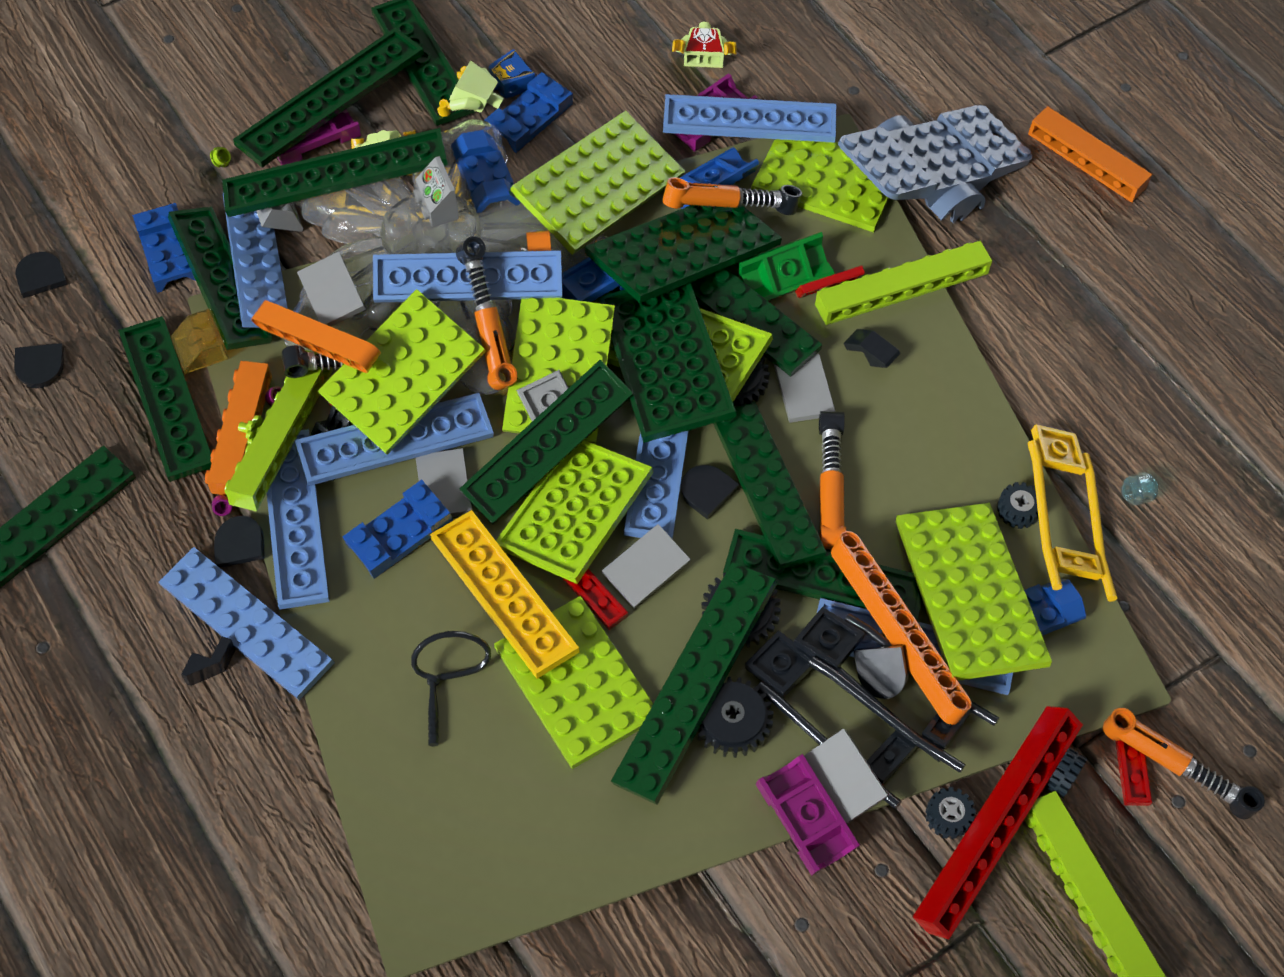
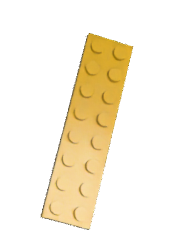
(505, 594)

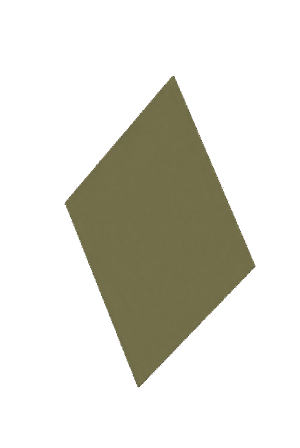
(493, 822)

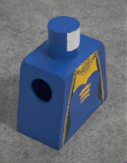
(511, 74)

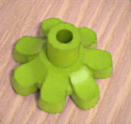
(250, 427)

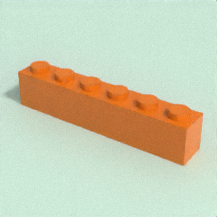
(1089, 154)
(245, 402)

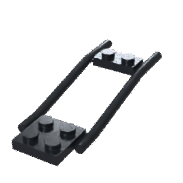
(832, 641)
(783, 667)

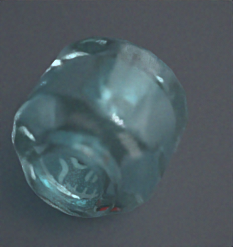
(1139, 488)

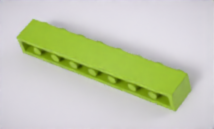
(902, 282)
(274, 439)
(1090, 889)

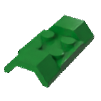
(786, 267)

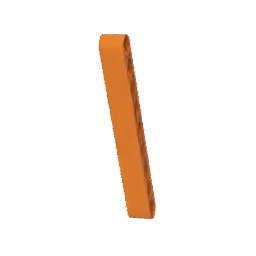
(901, 628)

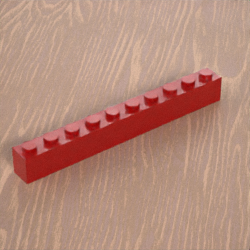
(997, 822)

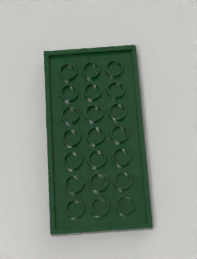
(681, 248)
(668, 363)

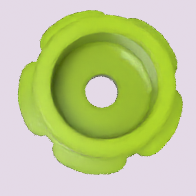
(220, 157)

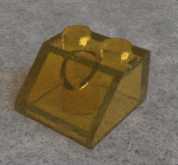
(199, 342)

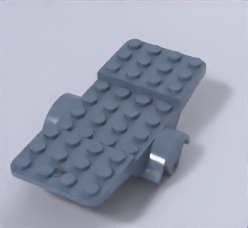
(938, 159)

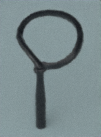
(434, 680)

